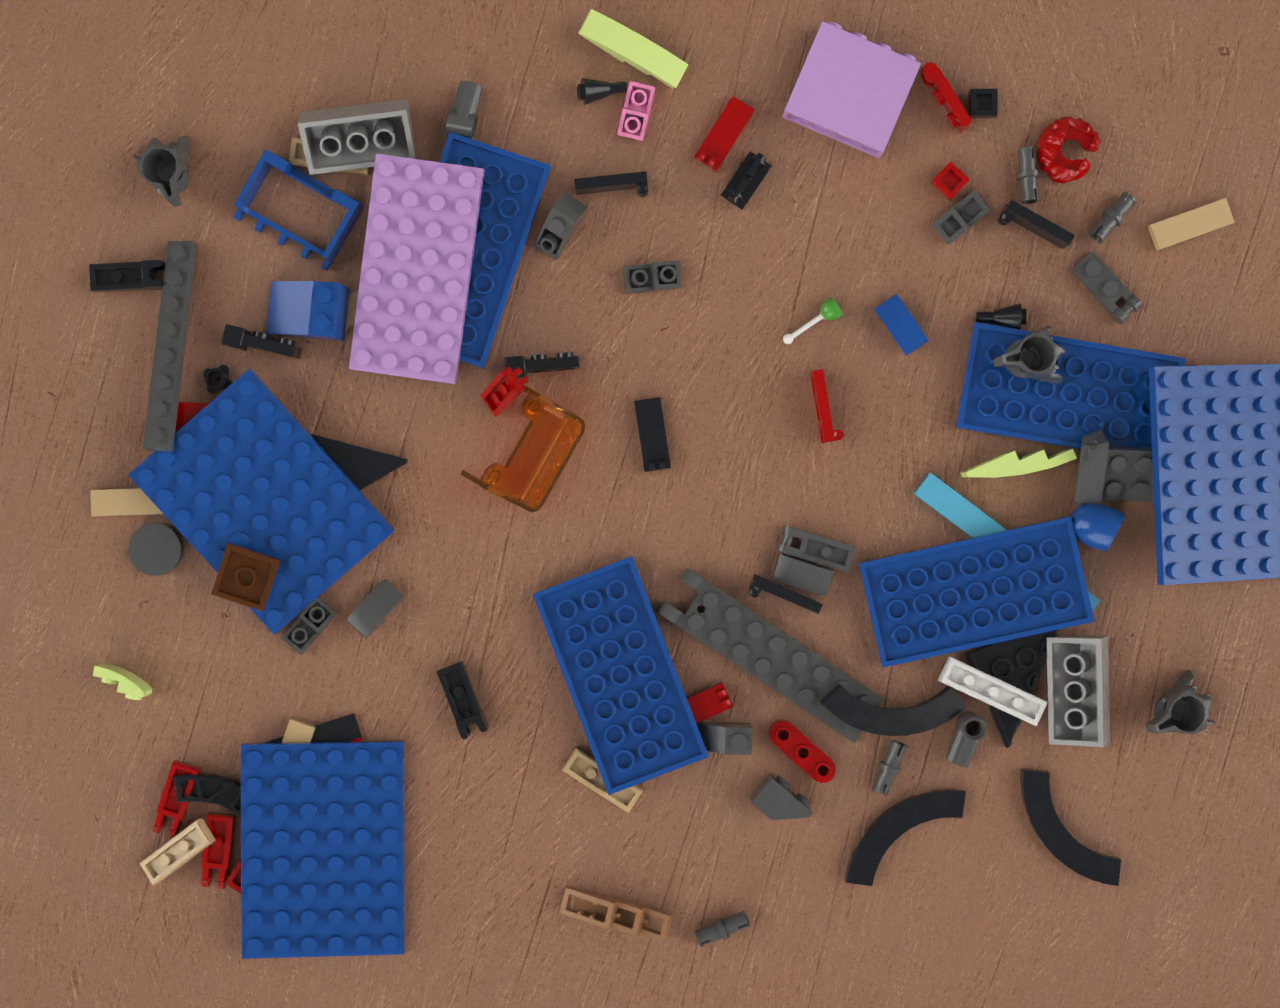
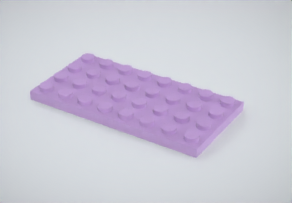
(416, 268)

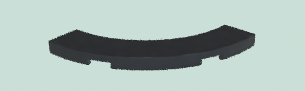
(897, 720)
(210, 790)
(894, 823)
(1055, 837)

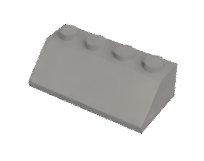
(354, 135)
(1078, 690)

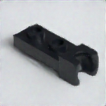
(125, 276)
(241, 339)
(540, 363)
(462, 698)

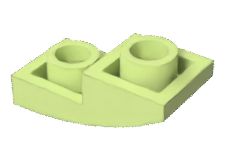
(129, 683)

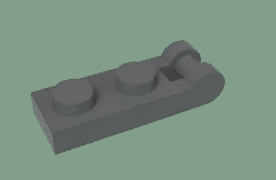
(1105, 287)
(817, 549)

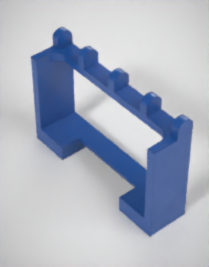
(255, 181)

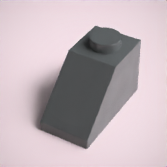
(727, 737)

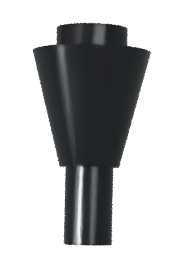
(593, 90)
(1009, 316)

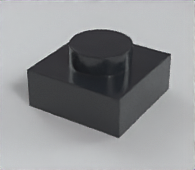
(983, 103)

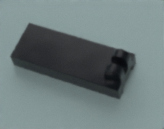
(615, 182)
(1036, 224)
(652, 434)
(759, 583)

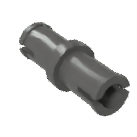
(1028, 175)
(1112, 217)
(889, 767)
(722, 928)

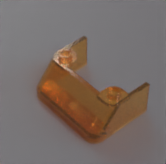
(537, 456)

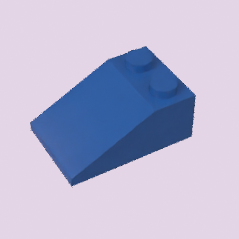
(308, 309)

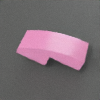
(636, 110)

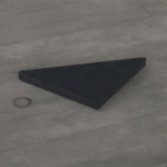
(358, 463)
(1015, 663)

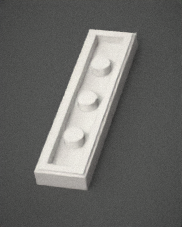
(992, 691)

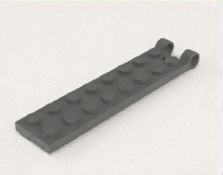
(766, 652)

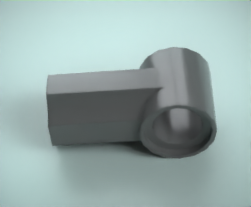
(463, 116)
(965, 742)

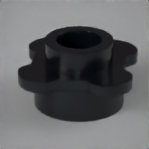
(210, 378)

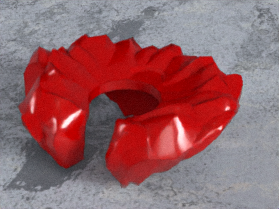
(1050, 143)

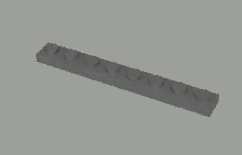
(170, 346)

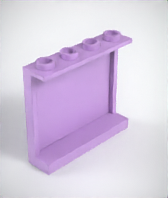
(851, 89)

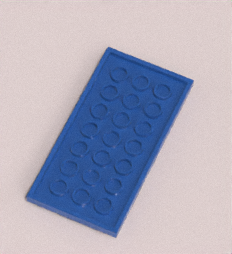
(505, 218)
(1098, 391)
(976, 591)
(620, 675)

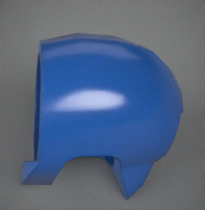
(1096, 525)

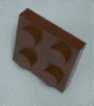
(246, 576)

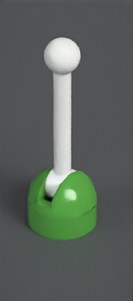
(828, 311)

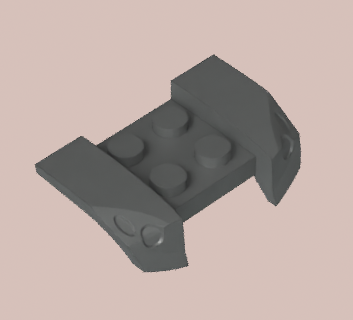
(1113, 472)

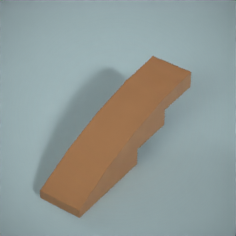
(616, 913)

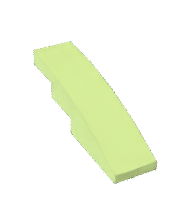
(633, 48)
(1009, 464)

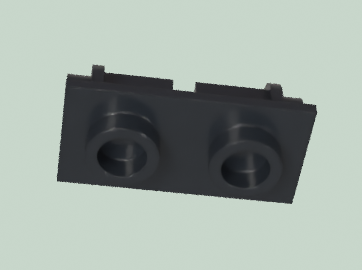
(746, 179)

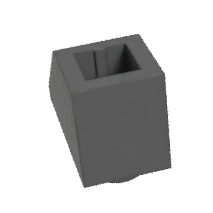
(560, 225)
(778, 801)

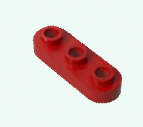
(793, 742)

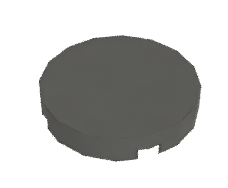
(155, 549)

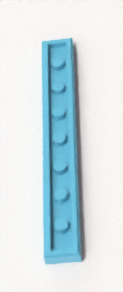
(962, 512)

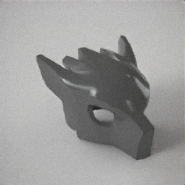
(166, 168)
(1033, 357)
(1181, 709)

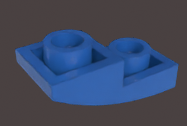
(901, 325)

